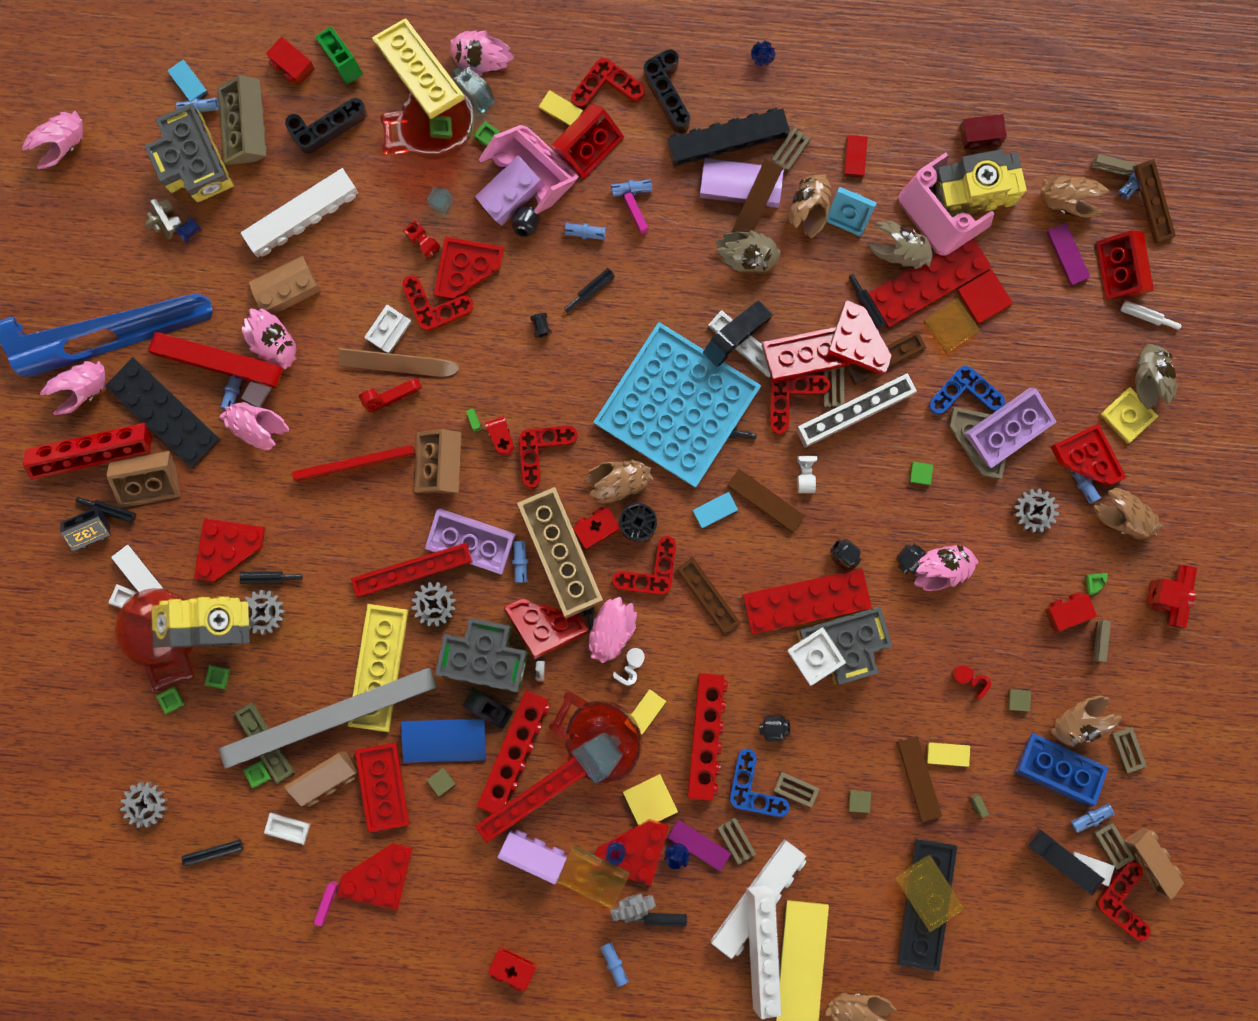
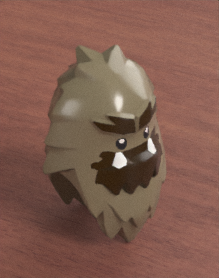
(910, 247)
(748, 251)
(1155, 376)

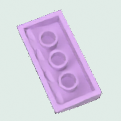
(733, 181)
(1010, 427)
(487, 543)

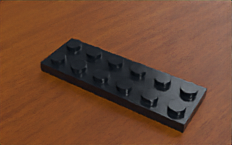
(162, 412)
(917, 945)

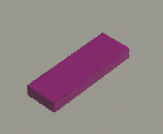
(1068, 254)
(699, 845)

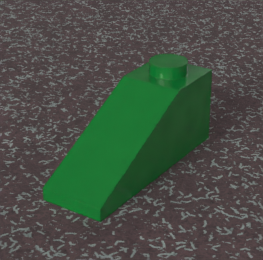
(339, 55)

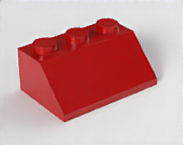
(588, 140)
(1124, 265)

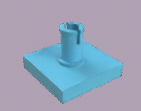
(850, 211)

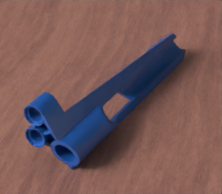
(45, 351)

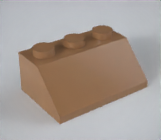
(284, 286)
(437, 461)
(143, 479)
(322, 779)
(1155, 862)

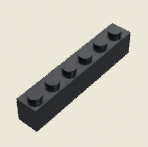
(728, 137)

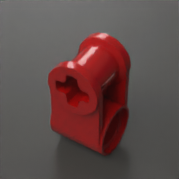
(499, 433)

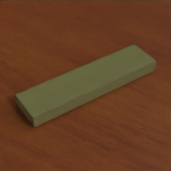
(275, 760)

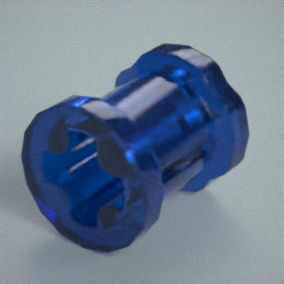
(188, 229)
(616, 846)

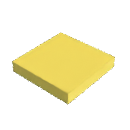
(1128, 415)
(650, 800)

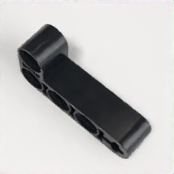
(669, 94)
(328, 121)
(737, 332)
(1065, 861)

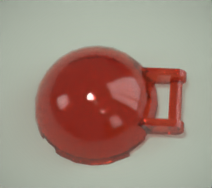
(414, 130)
(135, 638)
(595, 719)

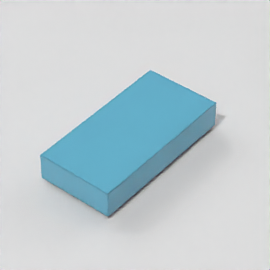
(187, 81)
(715, 510)

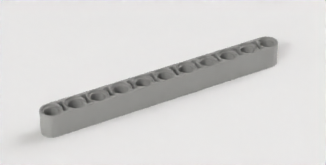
(327, 718)

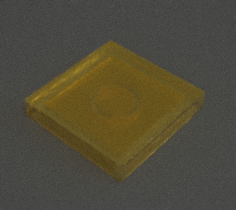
(951, 325)

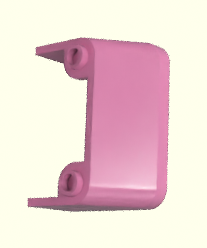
(538, 156)
(930, 216)

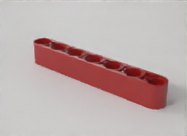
(215, 360)

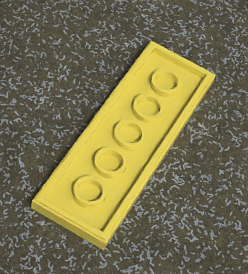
(418, 68)
(379, 660)
(802, 960)

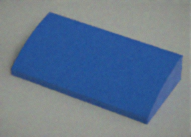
(444, 740)
(1061, 770)

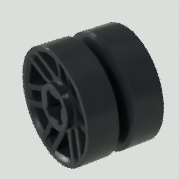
(643, 513)

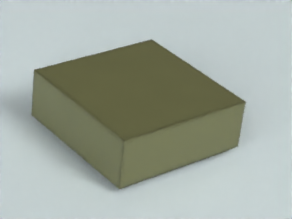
(1019, 700)
(441, 781)
(859, 801)
(978, 805)

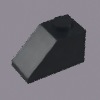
(487, 708)

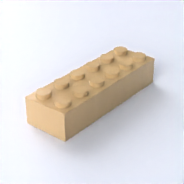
(560, 552)

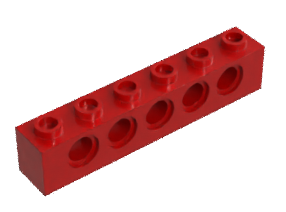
(87, 451)
(530, 700)
(696, 789)

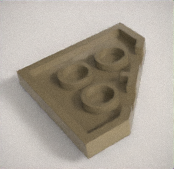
(961, 422)

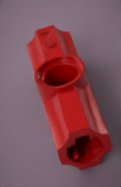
(1179, 616)

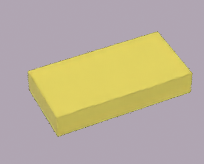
(560, 108)
(647, 709)
(948, 754)

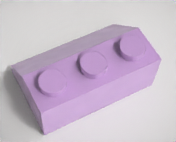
(509, 190)
(533, 856)

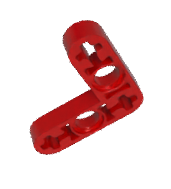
(607, 77)
(434, 312)
(790, 389)
(374, 401)
(538, 442)
(658, 574)
(1117, 899)

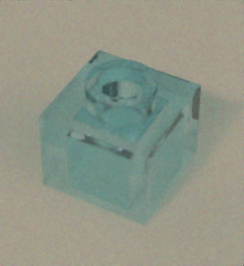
(440, 199)

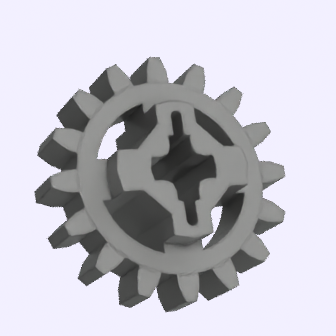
(1030, 505)
(268, 606)
(427, 613)
(141, 812)
(632, 908)

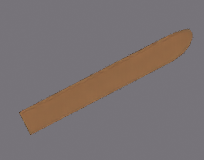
(396, 363)

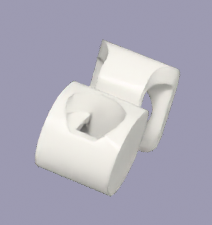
(806, 481)
(635, 659)

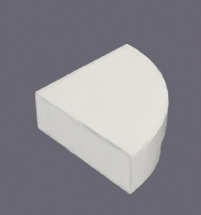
(540, 671)

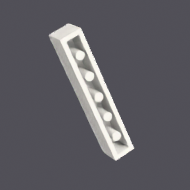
(299, 213)
(856, 410)
(776, 875)
(763, 951)

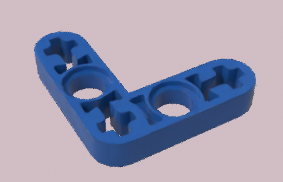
(962, 385)
(750, 796)

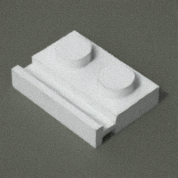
(388, 329)

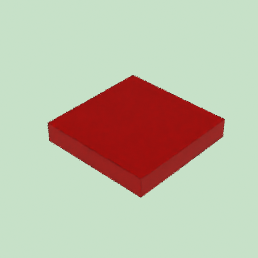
(984, 297)

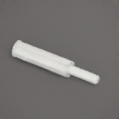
(1147, 314)

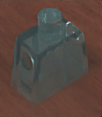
(474, 88)
(599, 756)

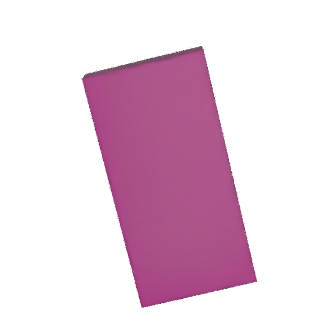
(636, 214)
(326, 903)

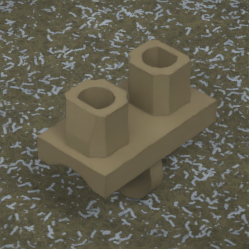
(159, 211)

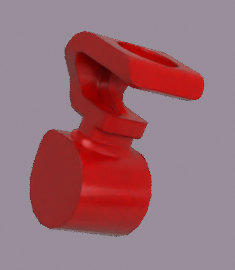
(416, 233)
(964, 674)

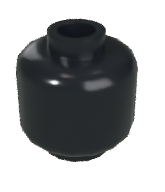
(525, 221)
(845, 554)
(909, 558)
(775, 728)

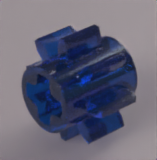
(762, 53)
(677, 856)

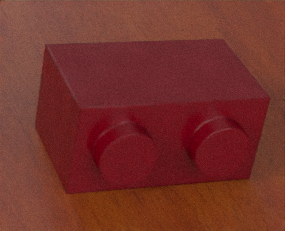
(983, 131)

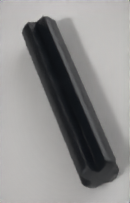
(213, 852)

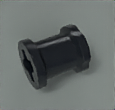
(540, 325)

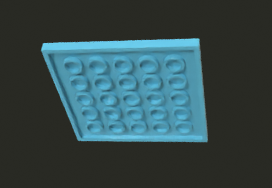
(676, 405)

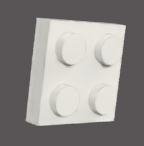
(816, 656)

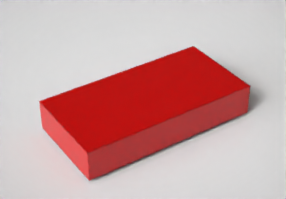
(855, 155)

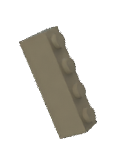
(242, 120)

